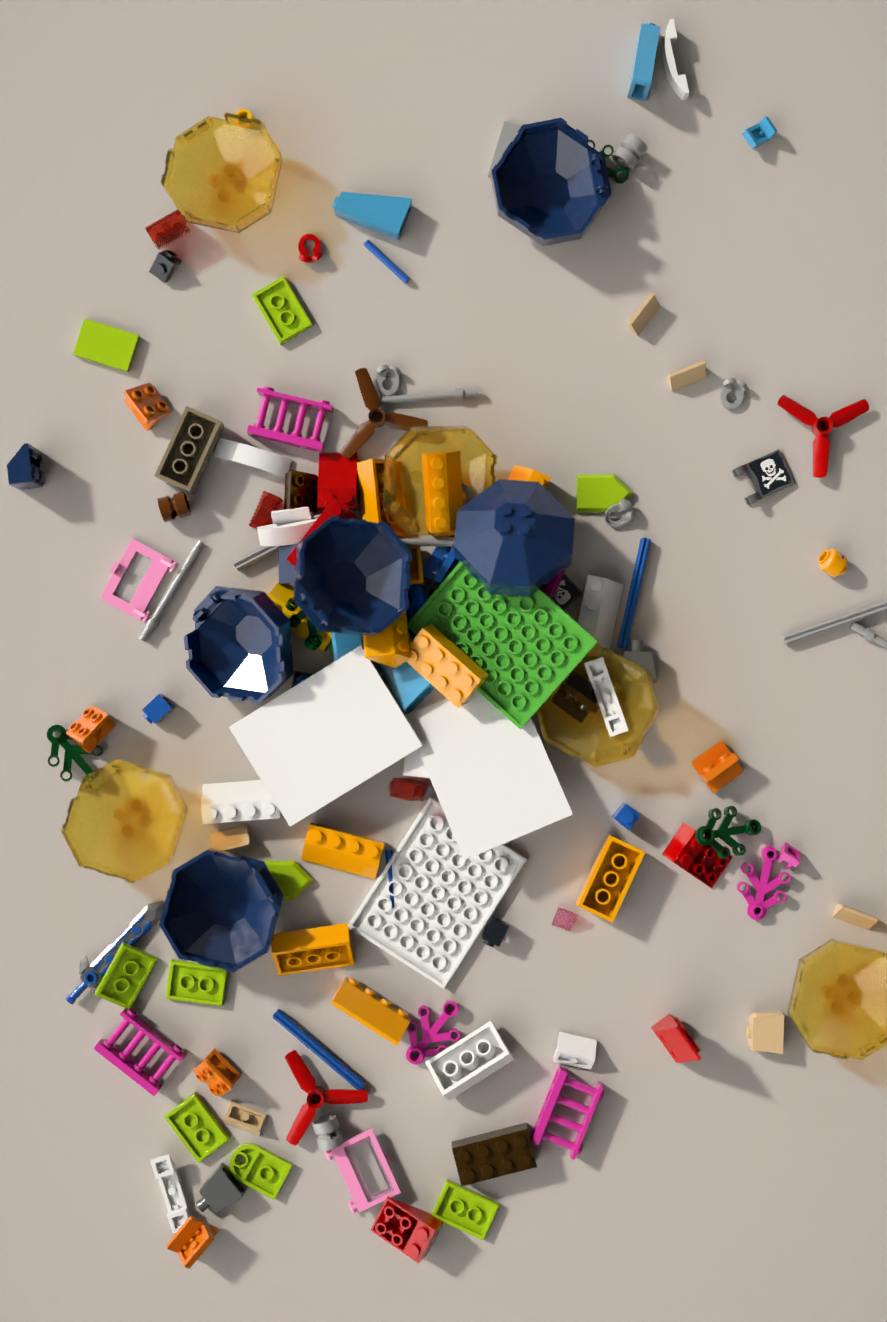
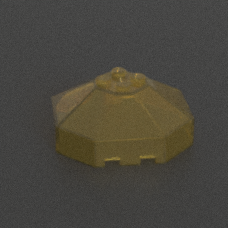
(223, 173)
(404, 474)
(591, 738)
(125, 820)
(841, 1000)

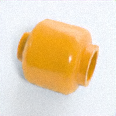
(833, 562)

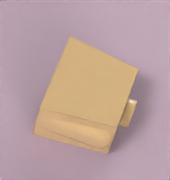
(766, 1032)

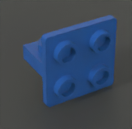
(440, 564)

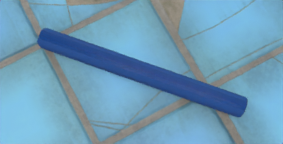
(634, 592)
(318, 1049)

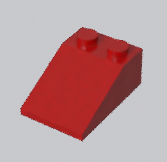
(337, 480)

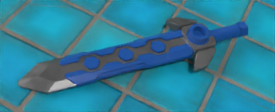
(137, 928)

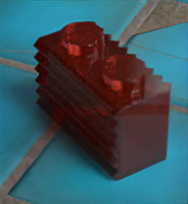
(167, 229)
(263, 512)
(407, 789)

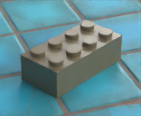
(189, 450)

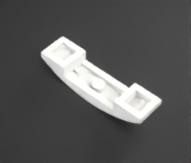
(677, 82)
(252, 457)
(285, 534)
(606, 696)
(172, 1191)

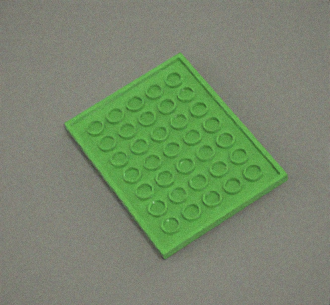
(517, 640)

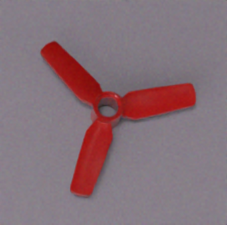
(821, 441)
(308, 1084)

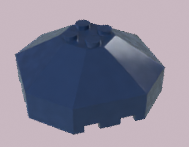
(550, 182)
(514, 537)
(352, 576)
(239, 645)
(221, 910)

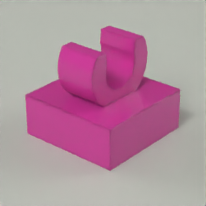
(790, 855)

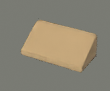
(643, 314)
(687, 375)
(231, 838)
(854, 916)
(244, 1118)

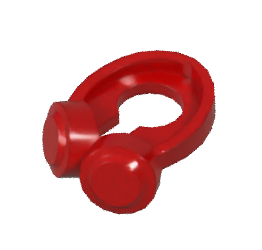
(304, 256)

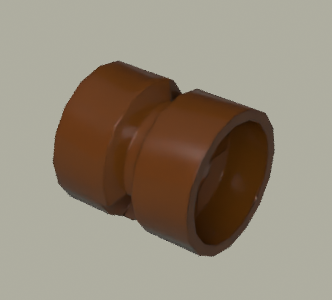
(174, 506)

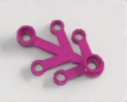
(762, 886)
(430, 1034)

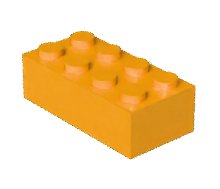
(445, 666)
(610, 878)

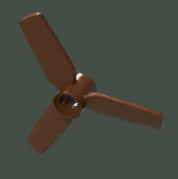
(372, 402)

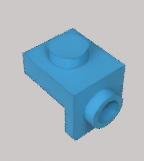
(760, 133)

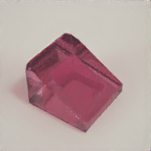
(564, 918)

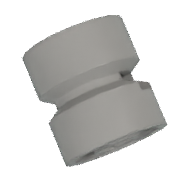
(631, 150)
(328, 1134)

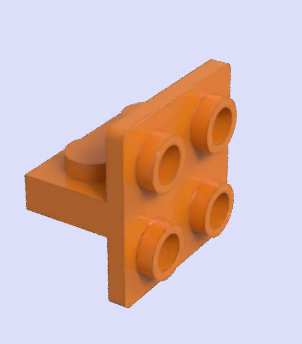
(146, 405)
(91, 728)
(717, 766)
(217, 1073)
(192, 1240)

